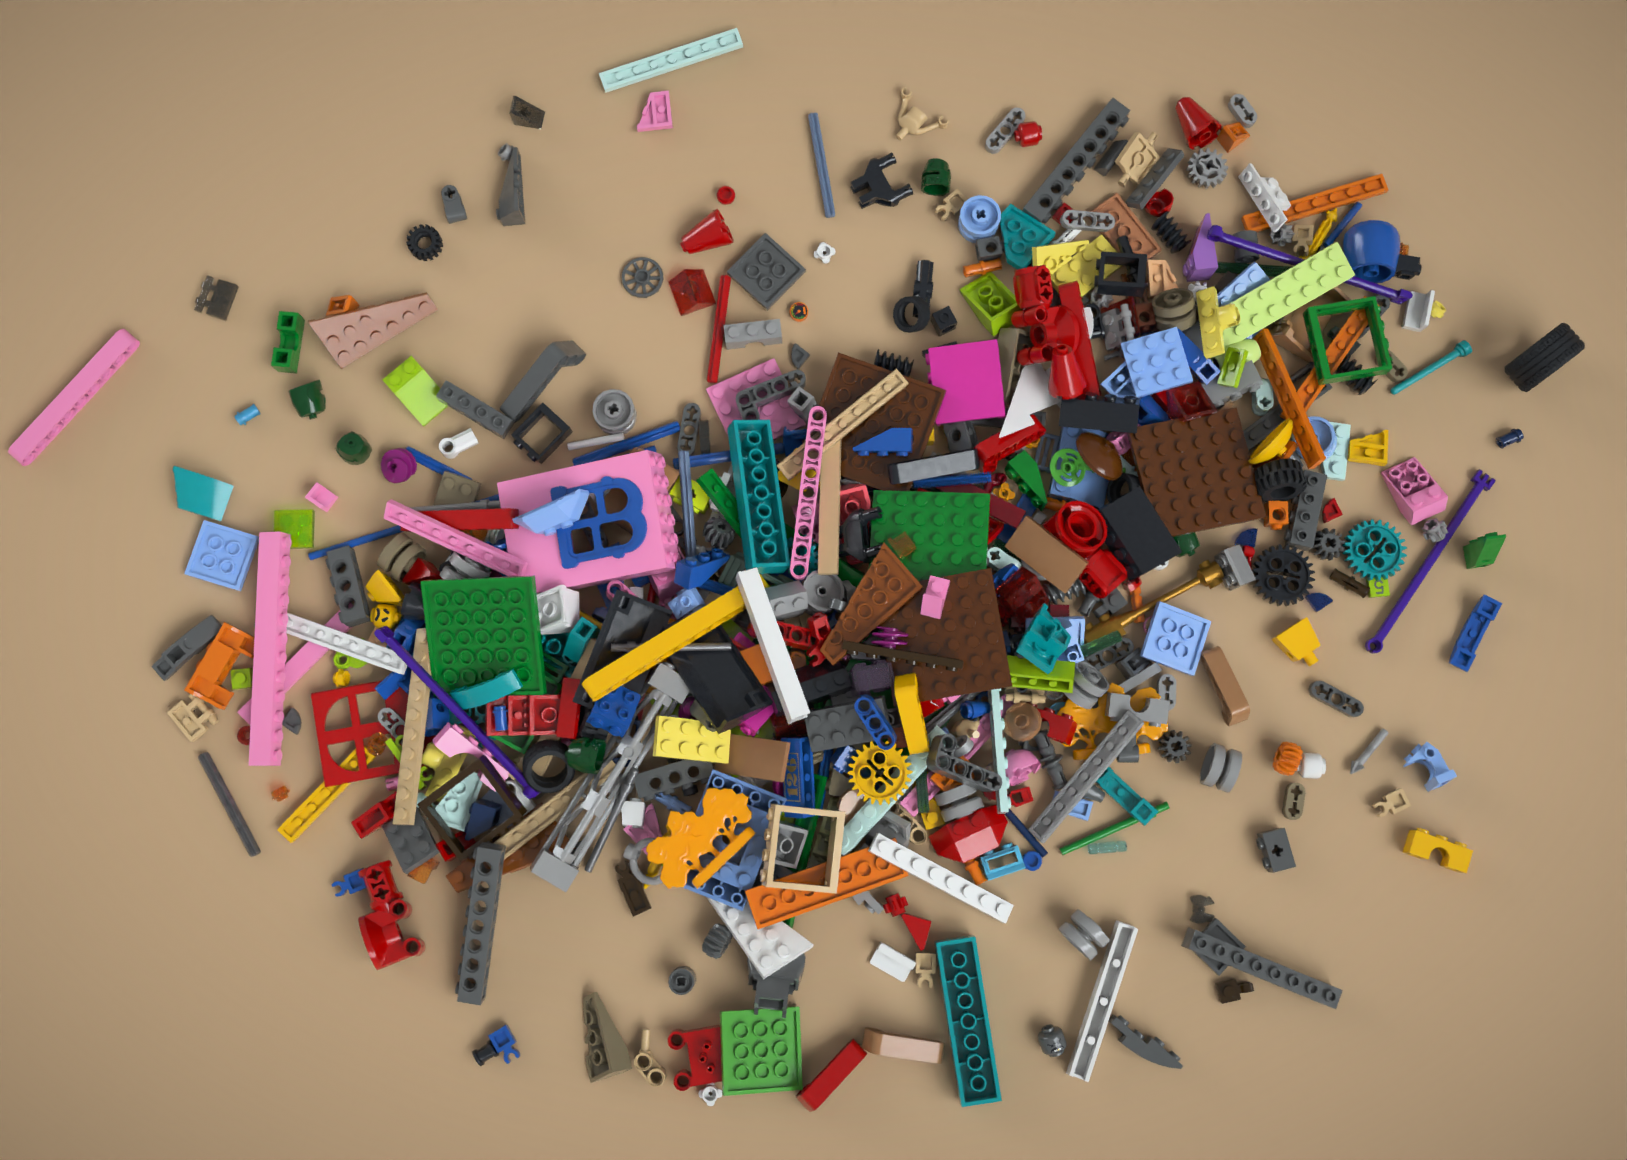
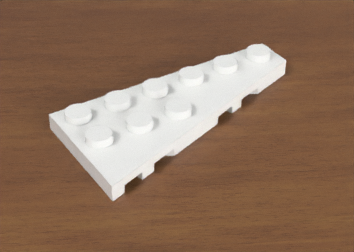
(767, 947)

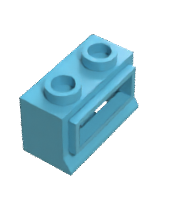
(1003, 870)

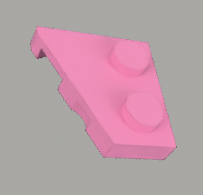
(656, 113)
(650, 830)

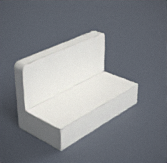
(1418, 311)
(892, 962)

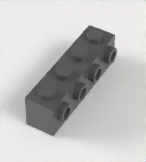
(1306, 512)

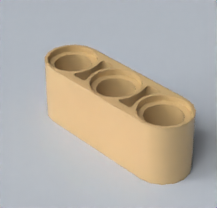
(900, 811)

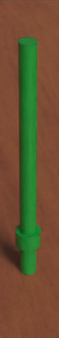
(1107, 831)

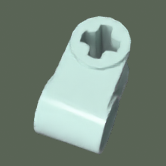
(1262, 397)
(1002, 559)

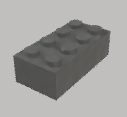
(841, 725)

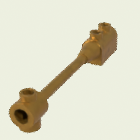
(1208, 575)

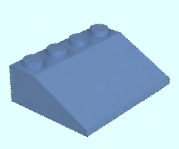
(1092, 487)

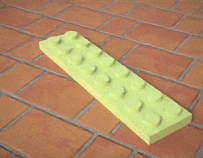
(1289, 291)

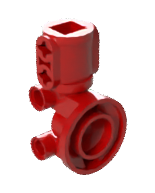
(1048, 323)
(1084, 531)
(380, 928)

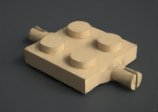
(1137, 158)

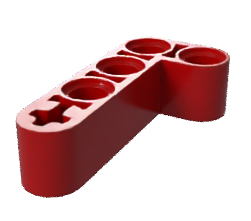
(997, 448)
(786, 631)
(831, 1076)

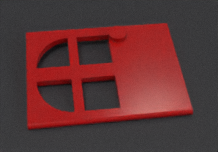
(323, 702)

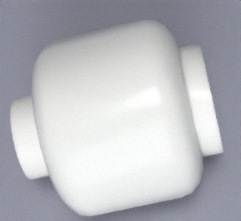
(1312, 765)

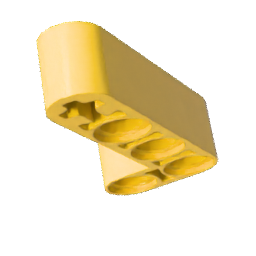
(911, 713)

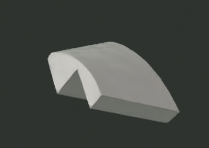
(891, 826)

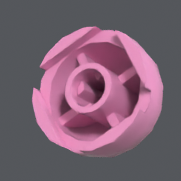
(1020, 765)

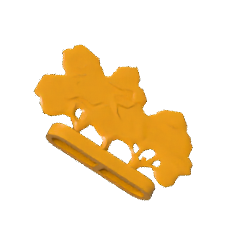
(1096, 720)
(695, 836)

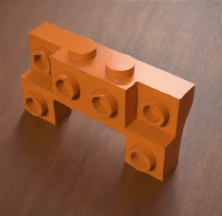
(217, 663)

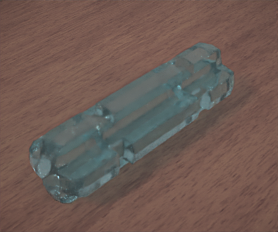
(1107, 847)

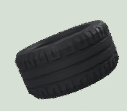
(1544, 357)

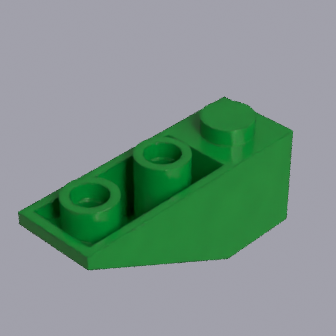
(1026, 475)
(1483, 550)

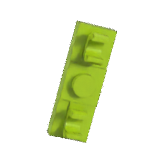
(396, 749)

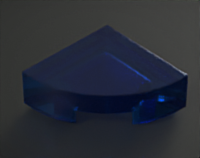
(1247, 538)
(1318, 600)

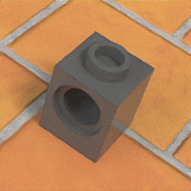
(982, 244)

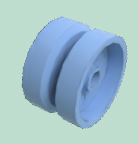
(979, 218)
(1325, 435)

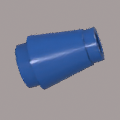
(973, 709)

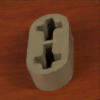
(1396, 365)
(1289, 800)

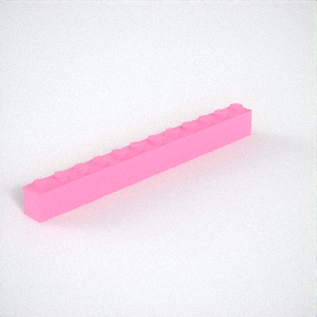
(270, 649)

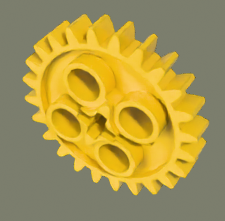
(867, 785)

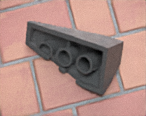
(511, 200)

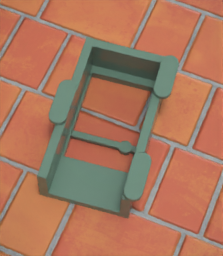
(736, 563)

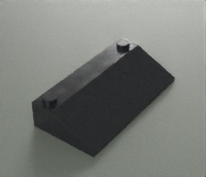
(626, 621)
(720, 681)

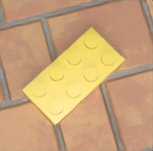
(1083, 267)
(689, 741)

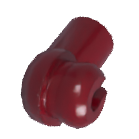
(996, 479)

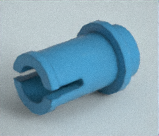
(247, 414)

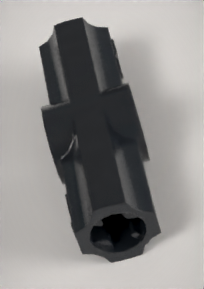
(923, 284)

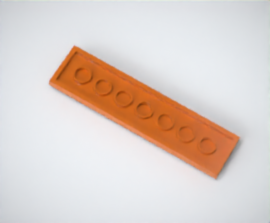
(857, 874)

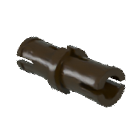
(1339, 577)

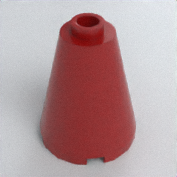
(1197, 124)
(707, 234)
(1065, 374)

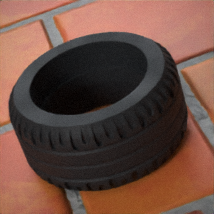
(547, 784)

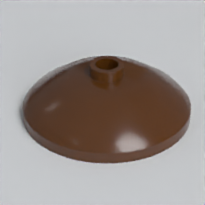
(1100, 455)

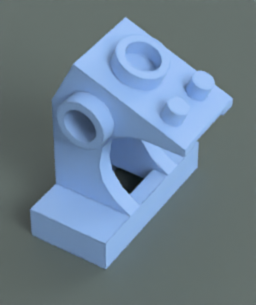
(686, 602)
(1434, 763)

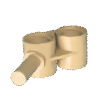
(647, 1070)

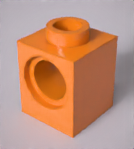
(1279, 507)

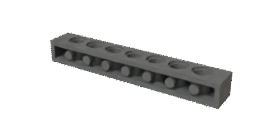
(1112, 111)
(1261, 968)
(476, 992)

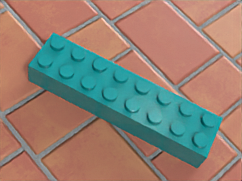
(758, 496)
(967, 1021)

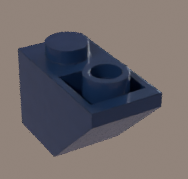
(483, 817)

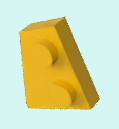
(1370, 449)

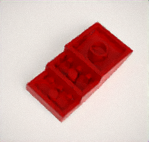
(525, 715)

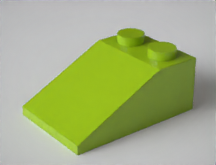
(991, 302)
(415, 390)

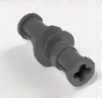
(1051, 759)

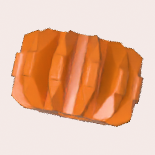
(1287, 758)

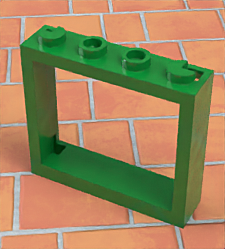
(1317, 345)

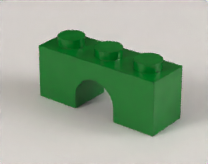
(291, 332)

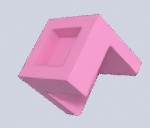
(321, 497)

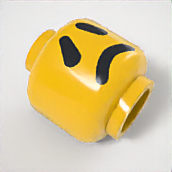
(385, 615)

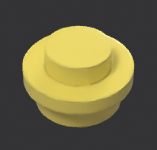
(1437, 310)

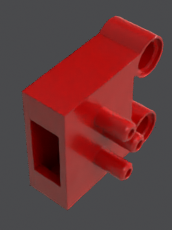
(704, 1055)

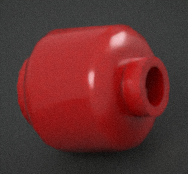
(1028, 134)

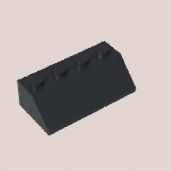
(1100, 412)
(817, 684)

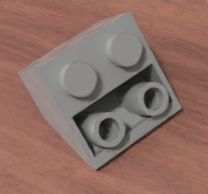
(1234, 567)

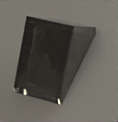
(526, 114)

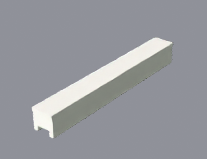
(772, 645)
(1102, 1001)

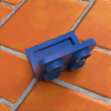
(614, 711)

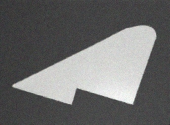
(1029, 397)

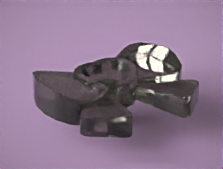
(1199, 914)

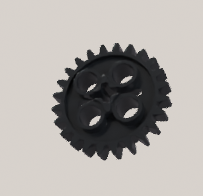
(1284, 558)

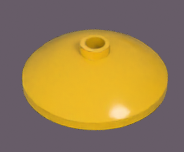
(1273, 444)

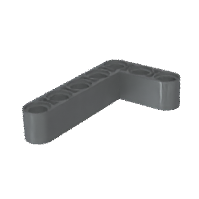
(541, 373)

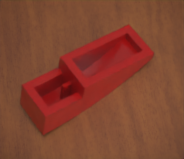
(375, 816)

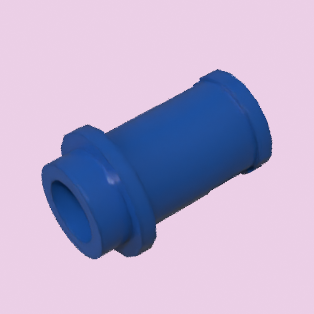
(500, 717)

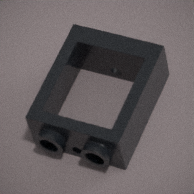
(1121, 288)
(526, 426)

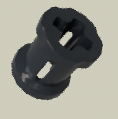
(485, 1053)

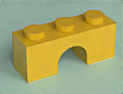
(1454, 855)

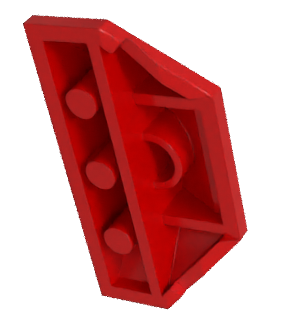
(970, 835)

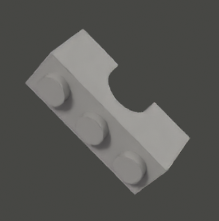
(740, 334)
(1249, 381)
(1154, 711)

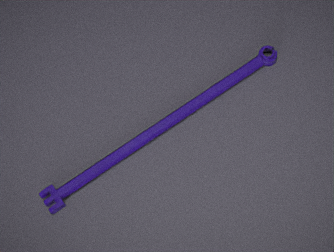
(1216, 234)
(1480, 484)
(384, 634)

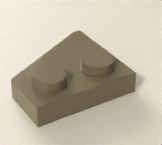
(456, 489)

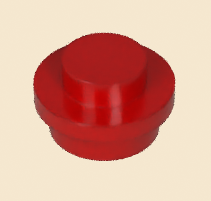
(725, 195)

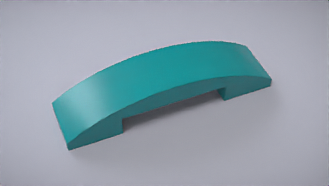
(487, 691)
(1126, 797)

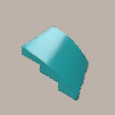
(201, 493)
(1044, 640)

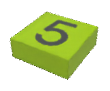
(1378, 588)

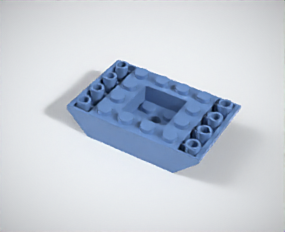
(740, 871)

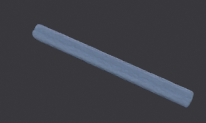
(821, 165)
(687, 503)

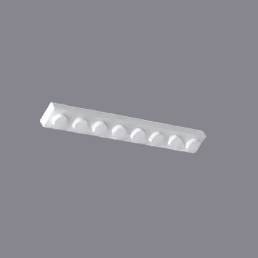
(345, 643)
(940, 878)

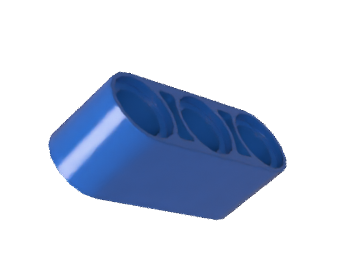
(876, 732)

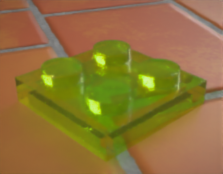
(298, 524)

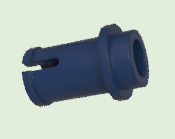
(1510, 438)

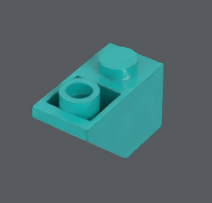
(579, 639)

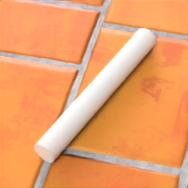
(595, 441)

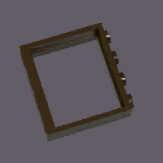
(499, 785)

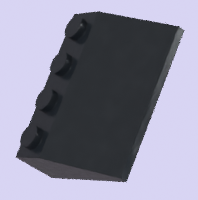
(1137, 534)

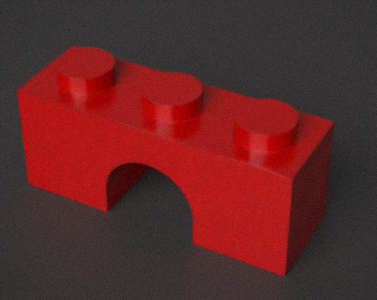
(1060, 727)

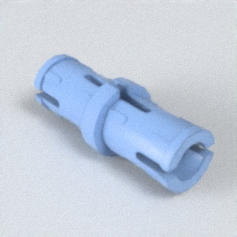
(673, 803)

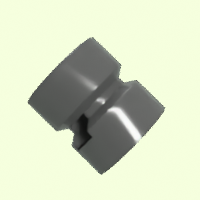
(1242, 255)
(682, 980)

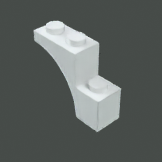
(632, 811)

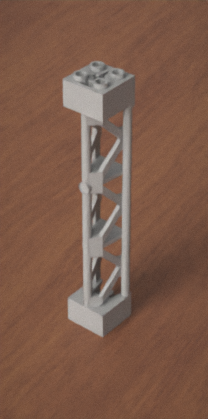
(558, 866)

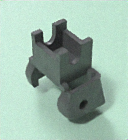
(774, 990)

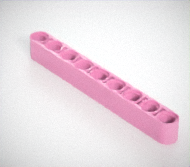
(73, 397)
(808, 483)

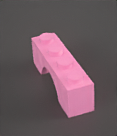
(453, 741)

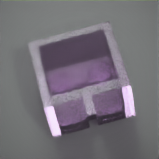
(873, 677)

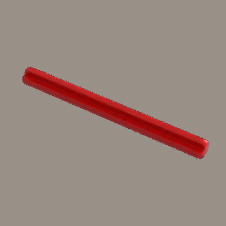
(718, 329)

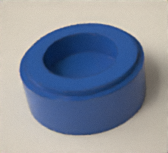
(1032, 860)

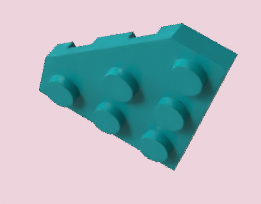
(1020, 234)

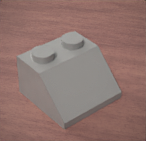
(788, 600)
(790, 844)

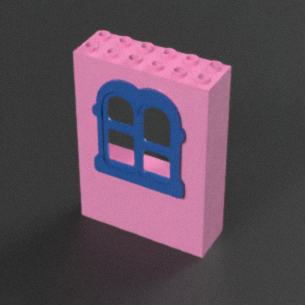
(648, 511)

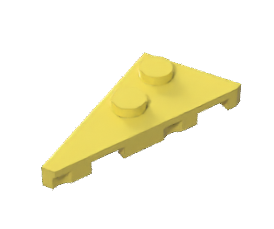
(1056, 254)

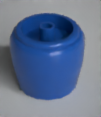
(1372, 250)

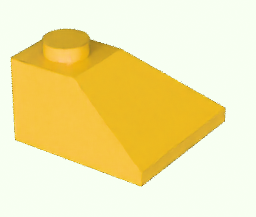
(384, 590)

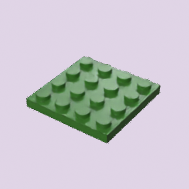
(760, 1051)

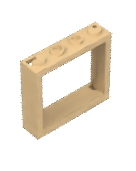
(834, 849)

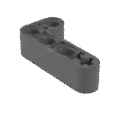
(772, 394)
(964, 768)

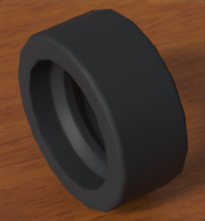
(923, 314)
(1114, 486)

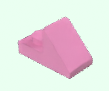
(935, 597)

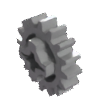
(1198, 170)

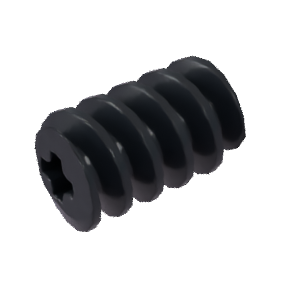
(1170, 233)
(891, 364)
(1362, 383)

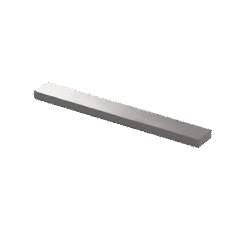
(1086, 776)

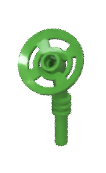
(1069, 467)

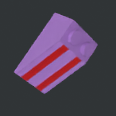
(1202, 257)

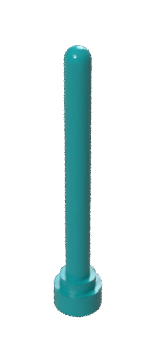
(1461, 350)

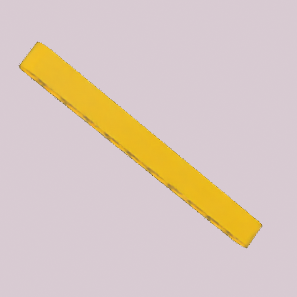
(665, 644)

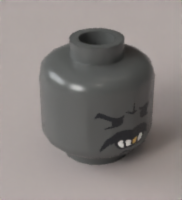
(1052, 1040)

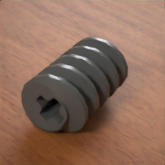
(1054, 593)

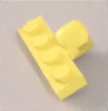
(1214, 321)
(443, 765)

